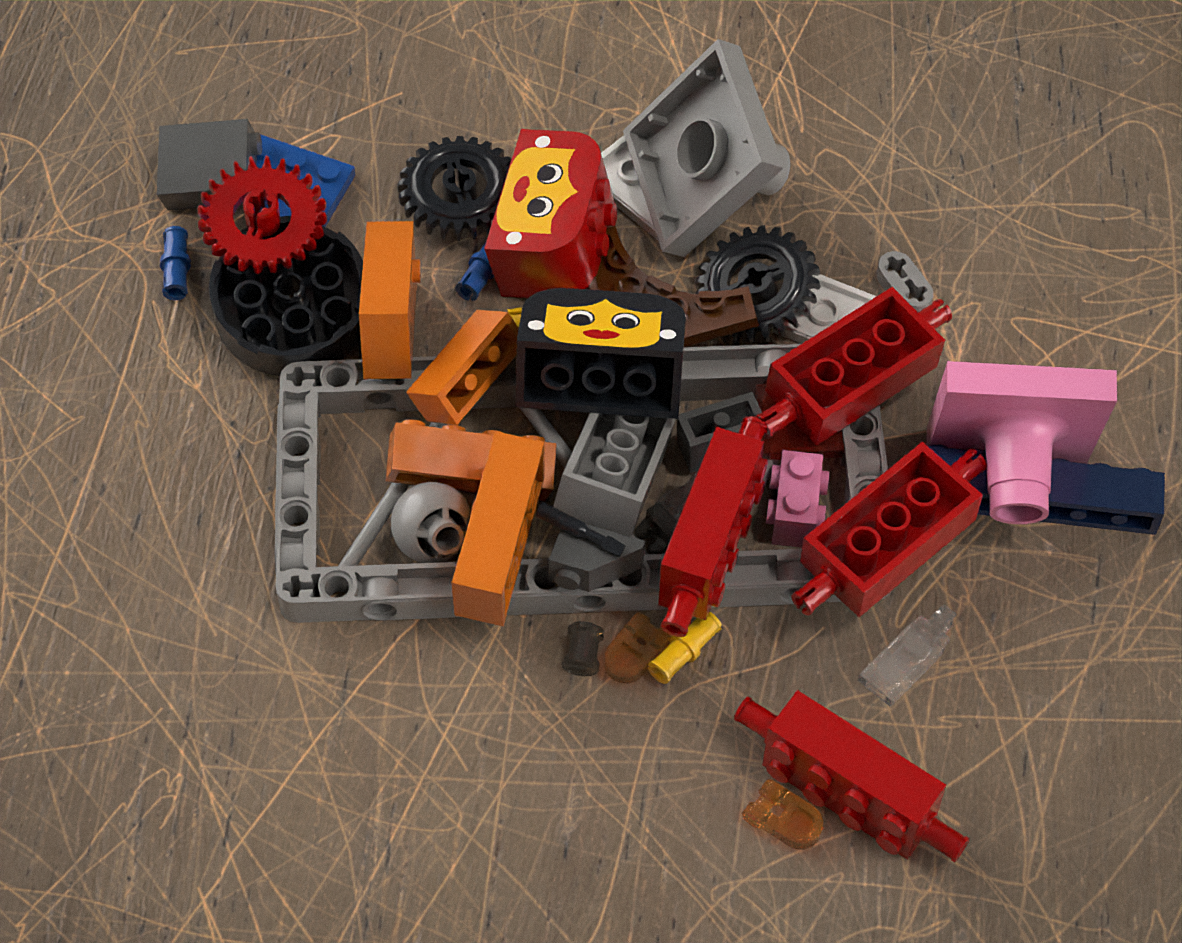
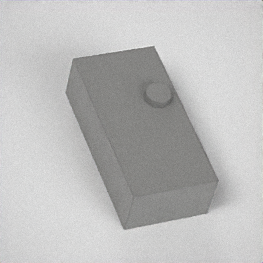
(613, 469)

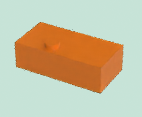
(388, 300)
(498, 528)

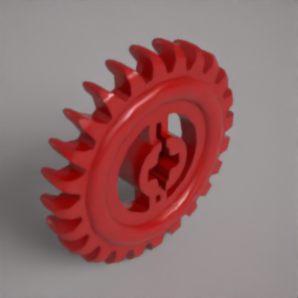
(257, 189)

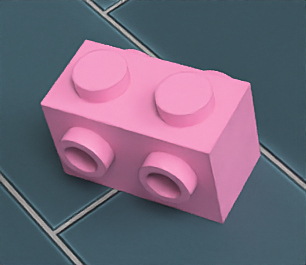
(798, 488)

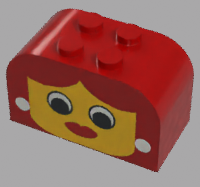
(551, 215)

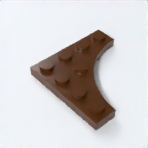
(707, 313)

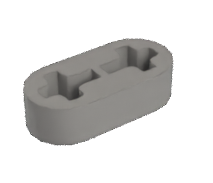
(909, 281)

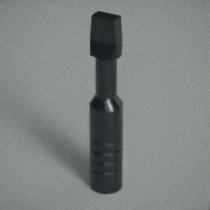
(578, 528)

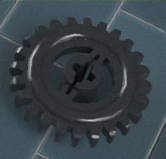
(453, 211)
(790, 262)

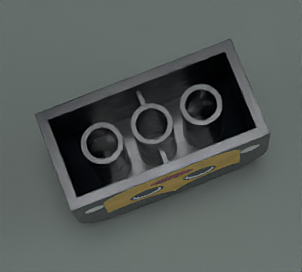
(600, 353)

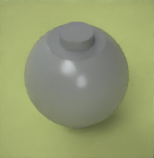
(430, 522)

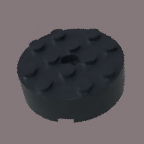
(273, 330)

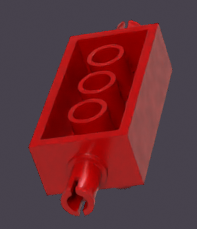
(854, 365)
(712, 525)
(889, 529)
(852, 776)

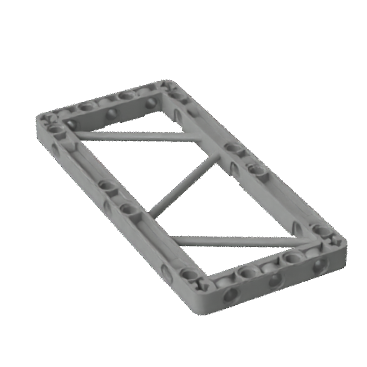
(426, 588)

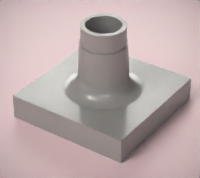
(704, 149)

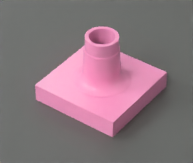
(1023, 423)

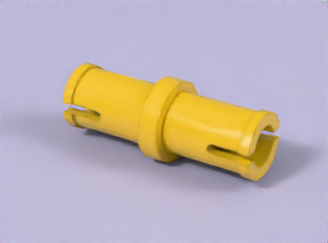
(684, 648)

